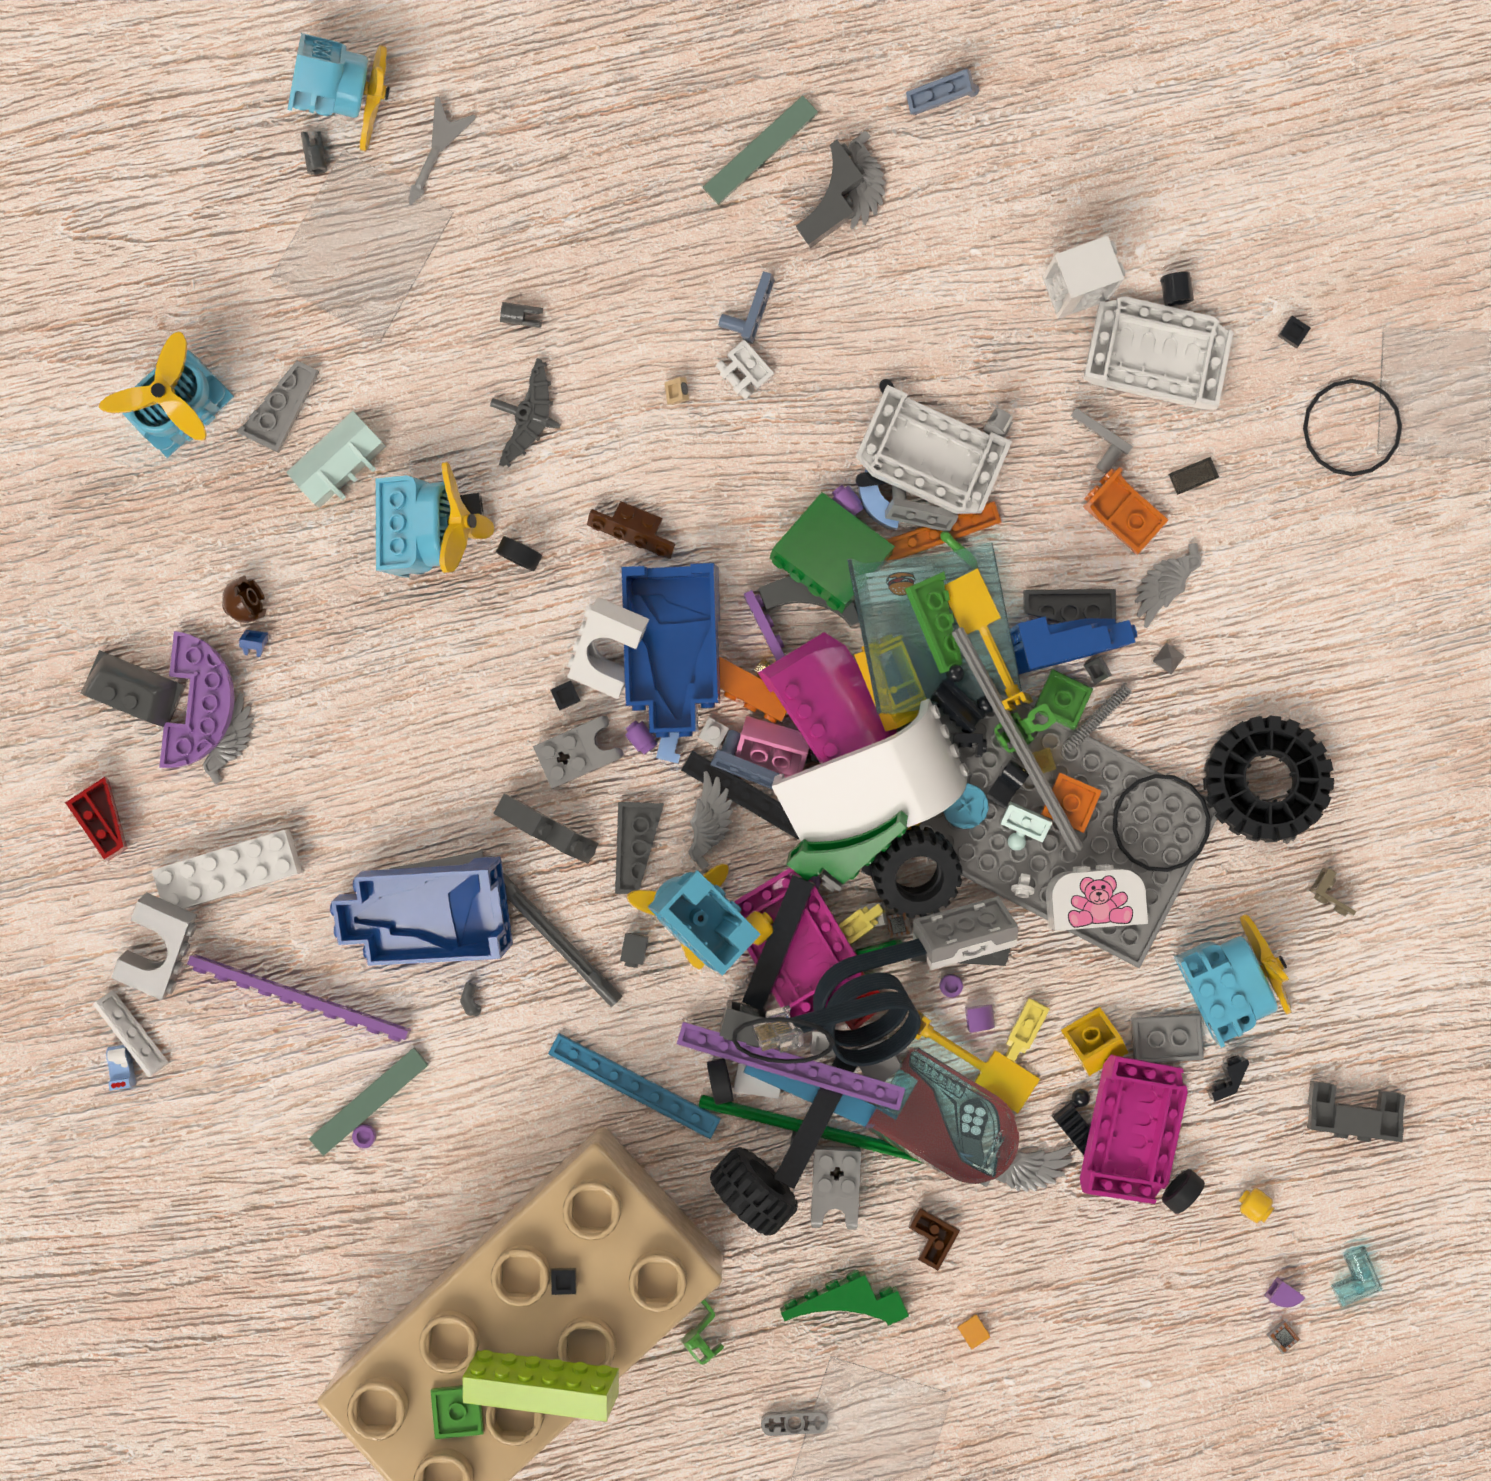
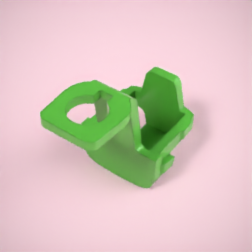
(1025, 726)
(693, 1339)

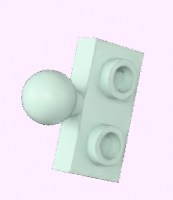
(1025, 823)

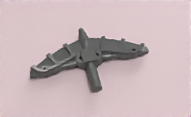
(530, 415)

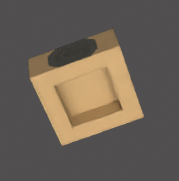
(676, 391)

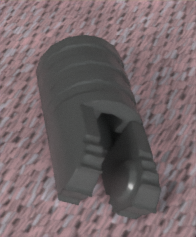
(315, 154)
(515, 314)

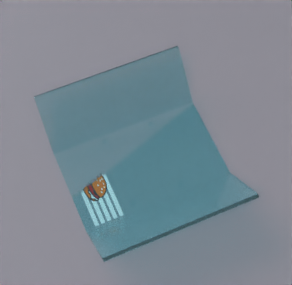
(893, 641)

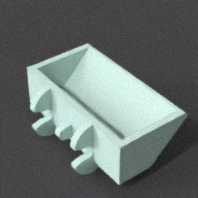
(336, 460)

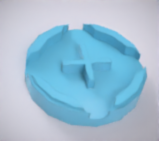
(968, 809)

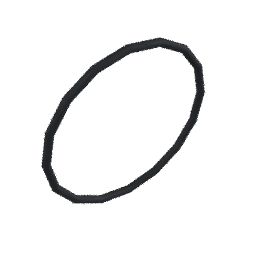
(1389, 399)
(1161, 776)
(783, 1019)

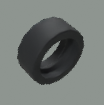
(519, 553)
(720, 1081)
(1183, 1191)

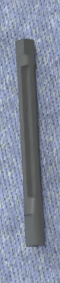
(561, 944)

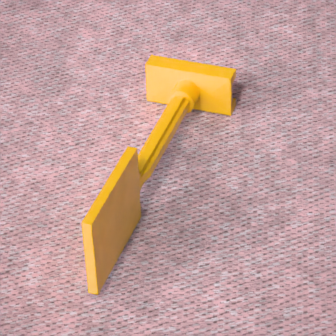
(975, 611)
(997, 1075)

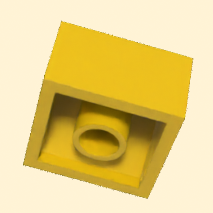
(1094, 1040)

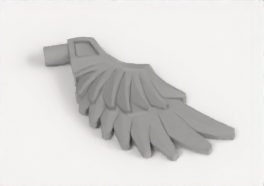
(868, 192)
(1166, 583)
(232, 742)
(709, 820)
(1034, 1169)

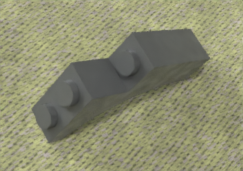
(834, 208)
(789, 592)
(545, 829)

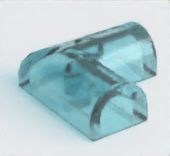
(1362, 1281)

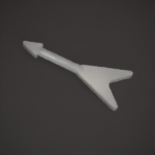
(442, 135)

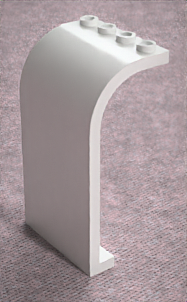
(865, 788)

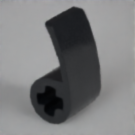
(1007, 784)

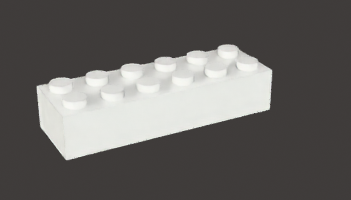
(228, 870)

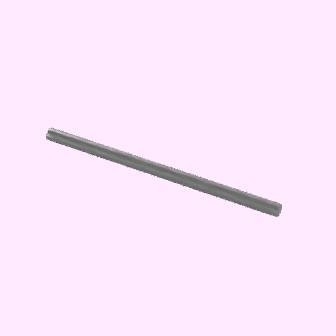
(1017, 740)

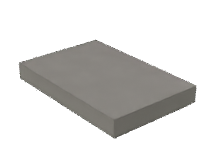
(1167, 1038)

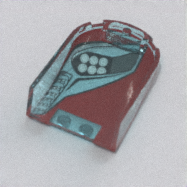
(948, 1121)

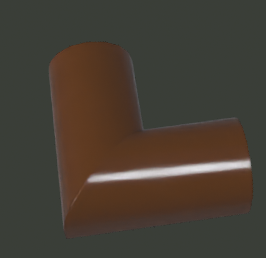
(939, 1235)

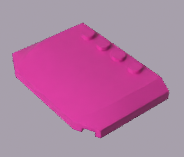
(826, 698)
(814, 949)
(1133, 1130)

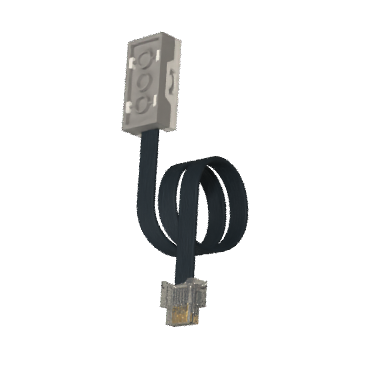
(946, 940)

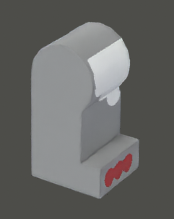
(998, 422)

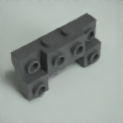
(1366, 1123)

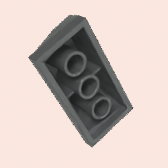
(132, 689)

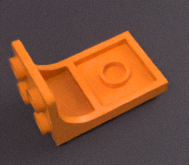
(1124, 511)

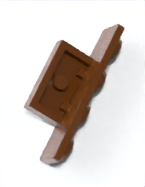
(633, 527)

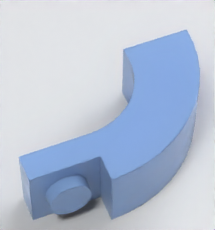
(876, 505)

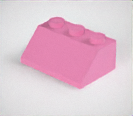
(772, 746)

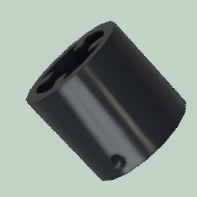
(1177, 288)

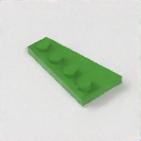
(933, 614)

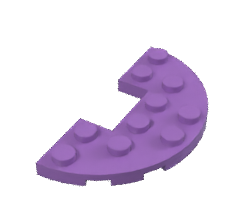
(208, 704)

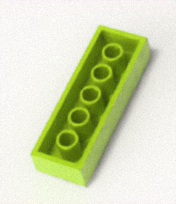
(541, 1385)

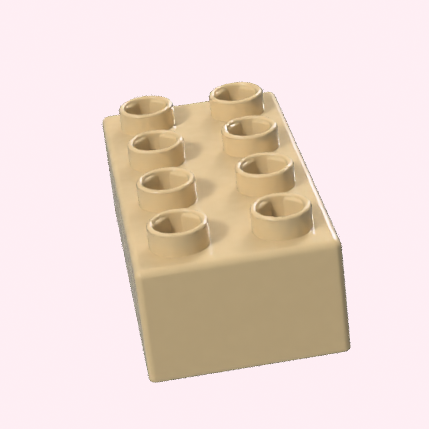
(635, 1280)

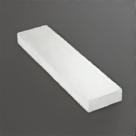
(130, 1033)

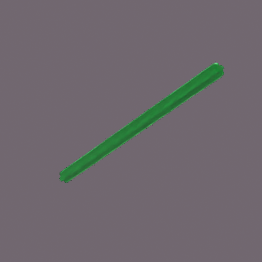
(793, 1124)

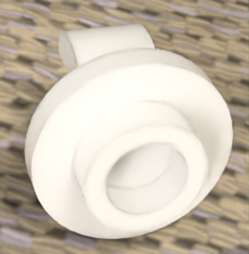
(1023, 889)

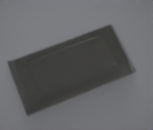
(1193, 475)

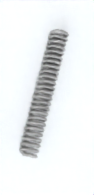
(1121, 696)

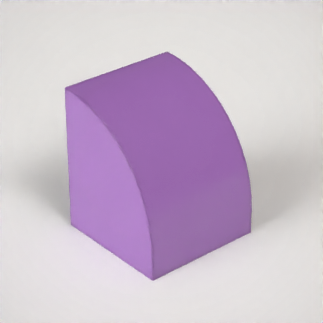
(979, 1018)
(1283, 1294)

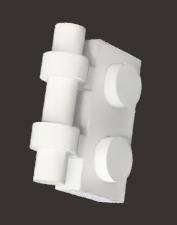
(750, 364)

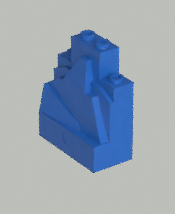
(1046, 645)

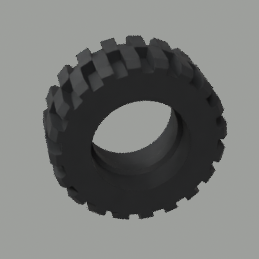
(932, 894)
(752, 1192)

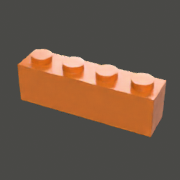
(750, 690)

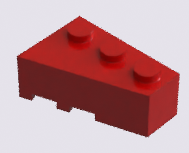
(99, 818)

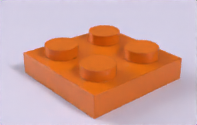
(1075, 799)

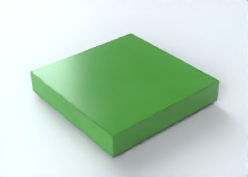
(1064, 698)
(452, 1416)

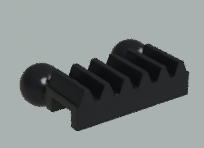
(957, 703)
(1072, 1122)

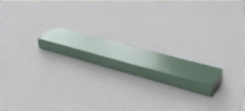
(760, 150)
(368, 1101)

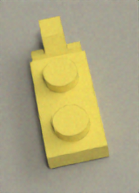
(861, 923)
(1026, 1028)

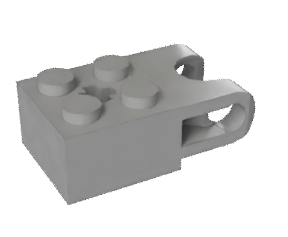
(583, 752)
(833, 1191)

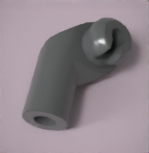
(468, 1002)

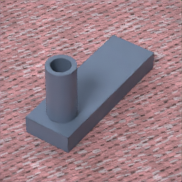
(941, 92)
(749, 327)
(725, 760)

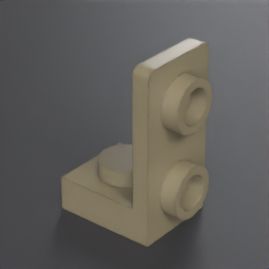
(1325, 882)

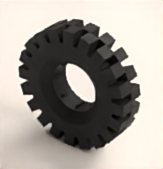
(1245, 811)

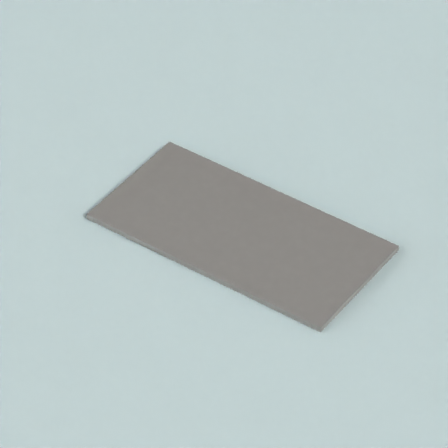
(1156, 824)

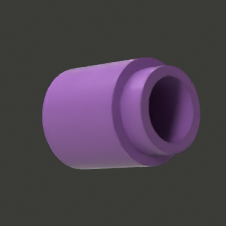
(847, 499)
(640, 737)

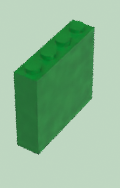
(819, 547)

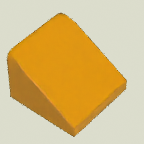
(973, 1331)

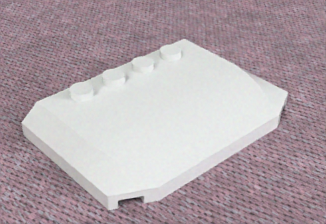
(1158, 352)
(931, 454)

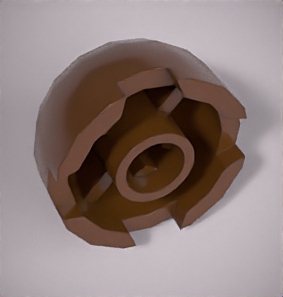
(243, 600)

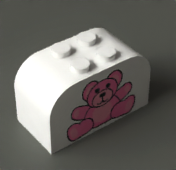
(1095, 898)

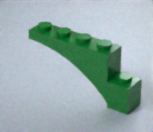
(845, 856)
(850, 1295)

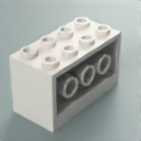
(1083, 276)

